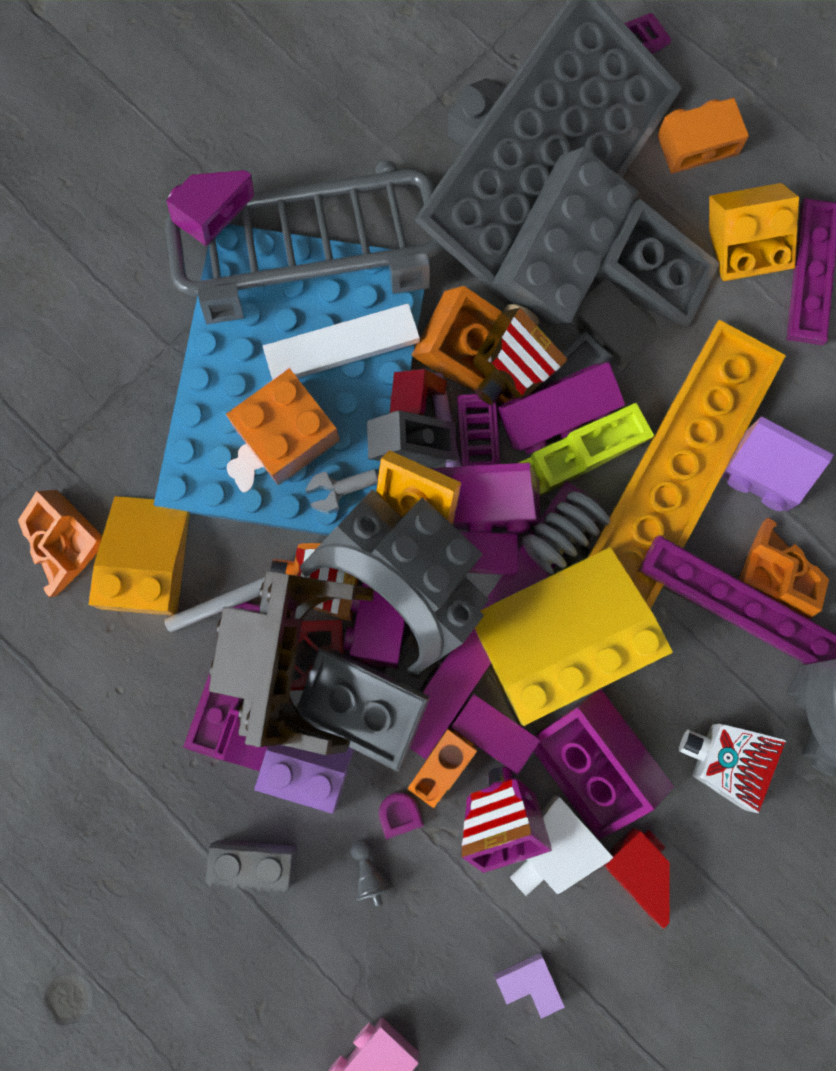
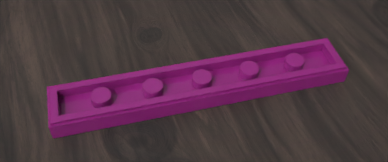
(738, 602)

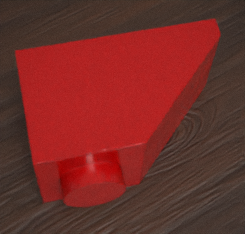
(643, 873)

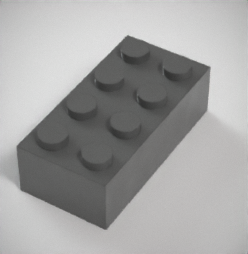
(565, 237)

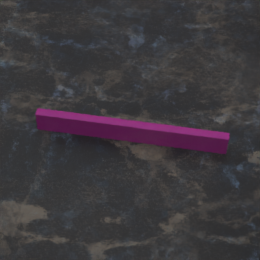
(469, 661)

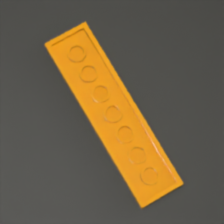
(690, 450)

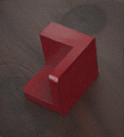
(412, 389)

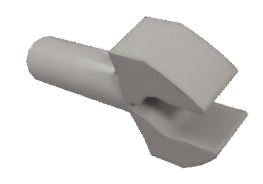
(338, 488)

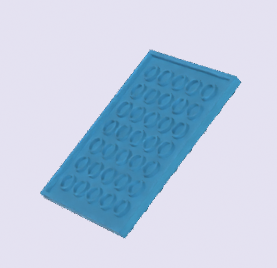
(229, 364)

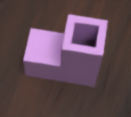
(530, 978)

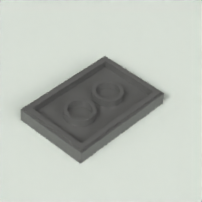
(362, 706)

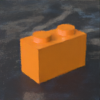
(702, 134)

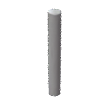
(213, 606)

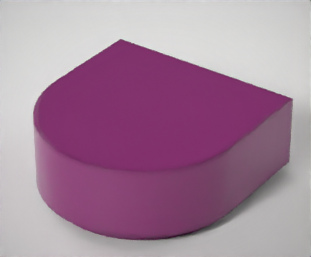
(399, 814)

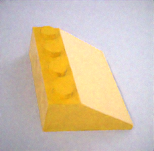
(570, 636)

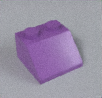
(775, 465)
(304, 776)

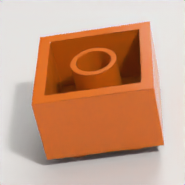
(283, 426)

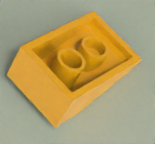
(140, 558)

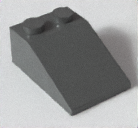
(658, 265)

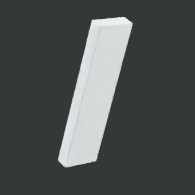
(343, 342)

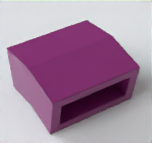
(233, 747)

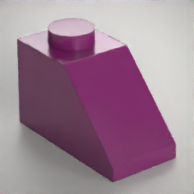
(209, 202)

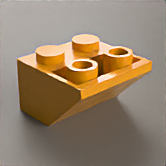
(754, 230)

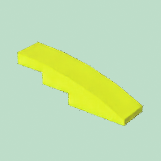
(589, 447)

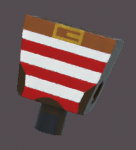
(515, 358)

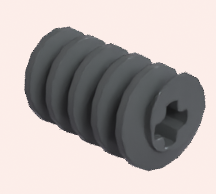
(564, 529)

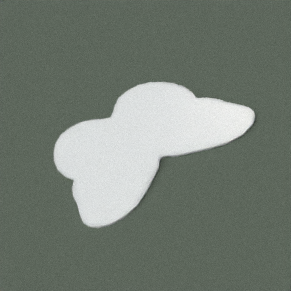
(243, 468)

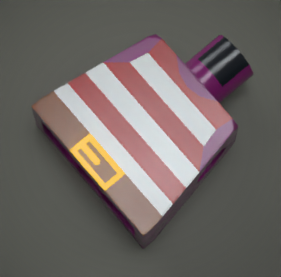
(503, 824)

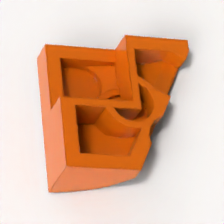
(58, 538)
(784, 573)

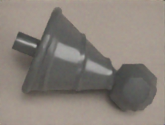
(371, 880)

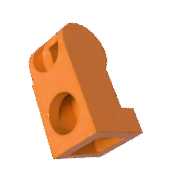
(442, 767)

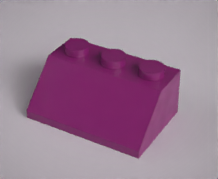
(496, 497)
(601, 765)

